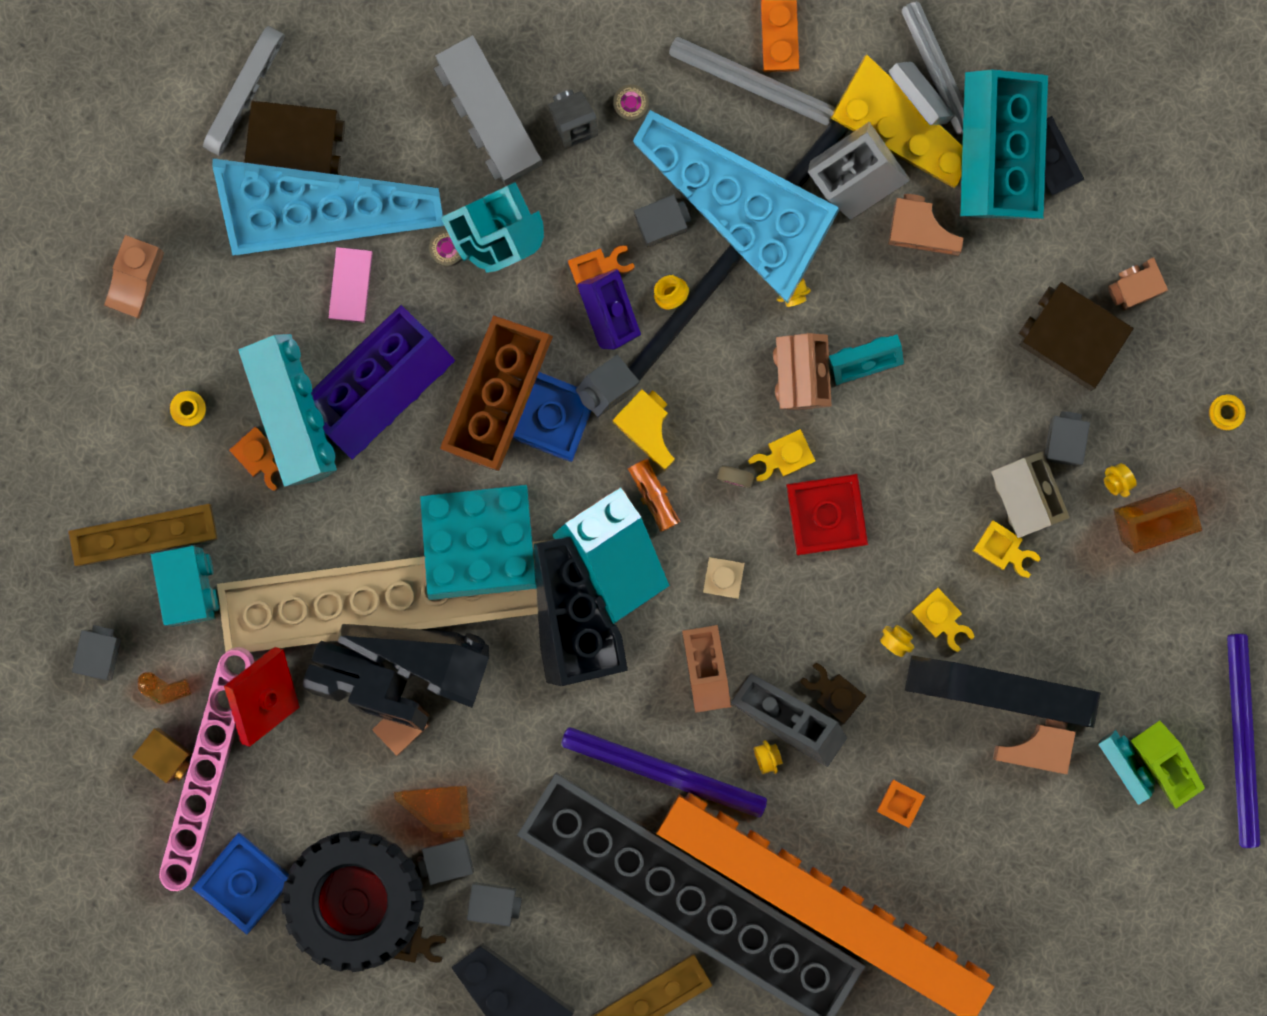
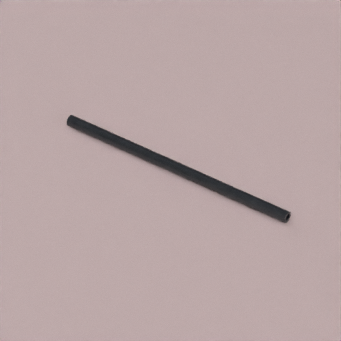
(722, 267)

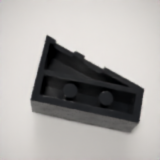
(503, 988)

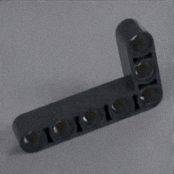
(1002, 691)

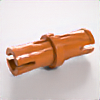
(654, 495)

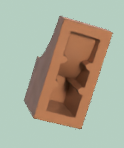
(917, 228)
(133, 276)
(706, 668)
(1045, 749)

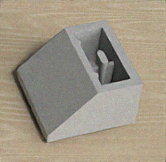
(857, 171)

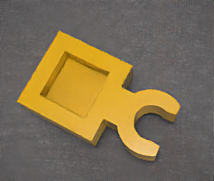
(788, 455)
(1001, 547)
(939, 616)

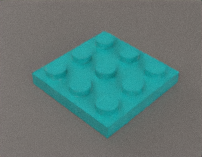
(478, 542)

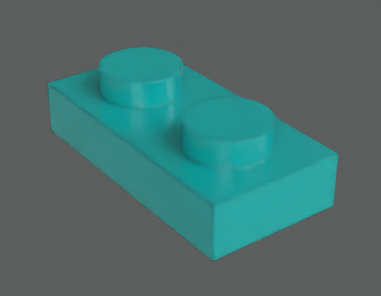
(866, 359)
(1120, 754)

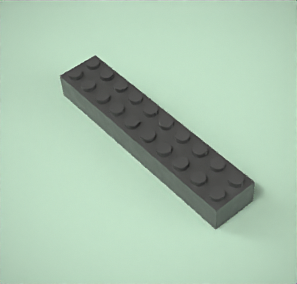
(690, 899)

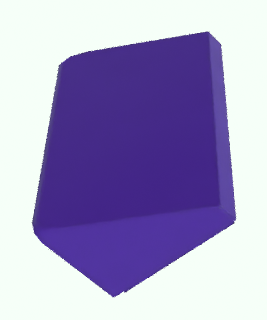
(609, 310)

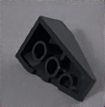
(574, 626)
(445, 659)

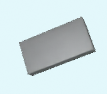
(921, 93)

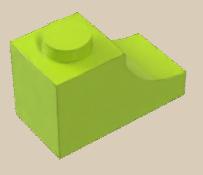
(1168, 763)

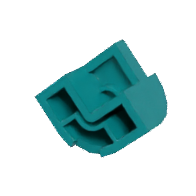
(495, 229)

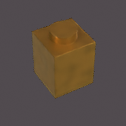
(163, 756)

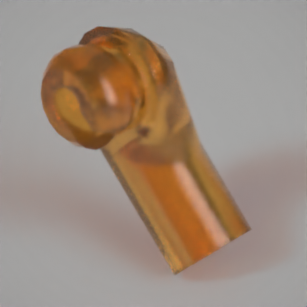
(160, 691)

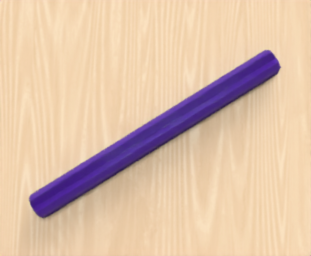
(1243, 740)
(664, 772)

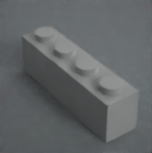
(488, 110)

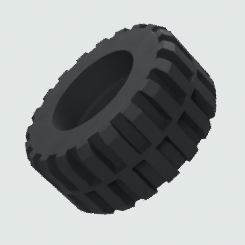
(317, 936)

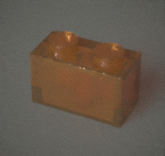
(1157, 520)

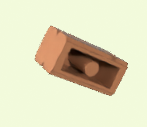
(802, 371)

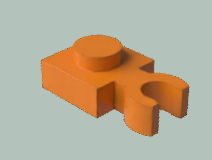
(595, 264)
(256, 456)

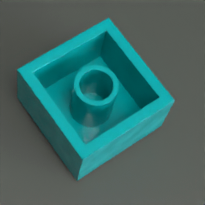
(185, 586)

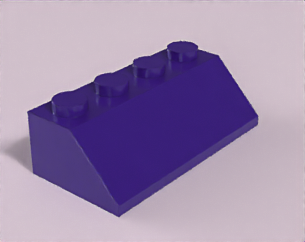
(379, 381)

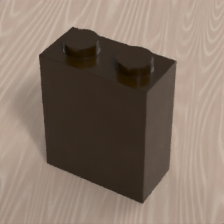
(294, 137)
(1074, 335)

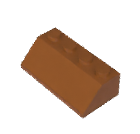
(496, 393)

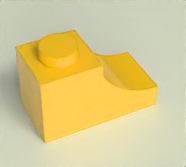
(642, 423)

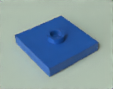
(553, 418)
(242, 883)

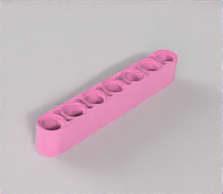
(199, 785)

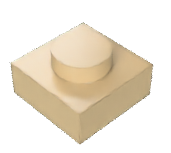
(723, 578)

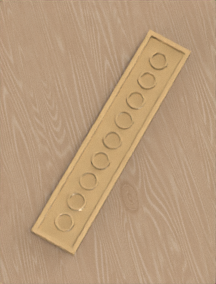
(315, 604)

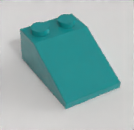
(616, 554)

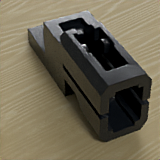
(365, 682)

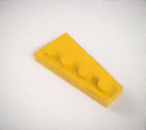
(879, 100)

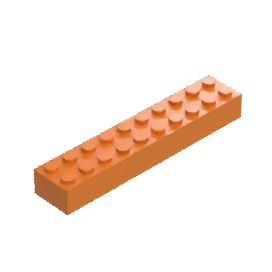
(824, 908)

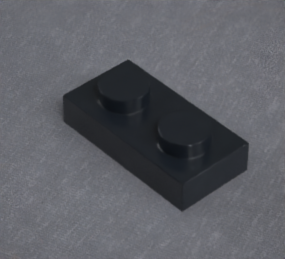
(1060, 165)

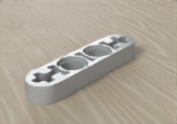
(243, 90)

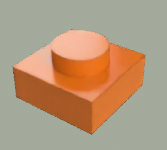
(900, 803)

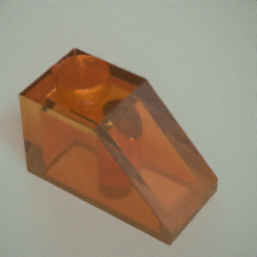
(439, 808)

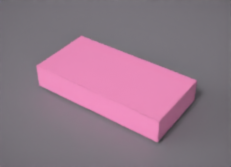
(350, 285)

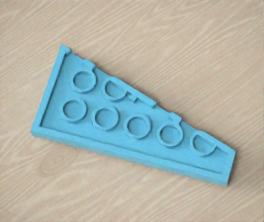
(295, 208)
(756, 211)

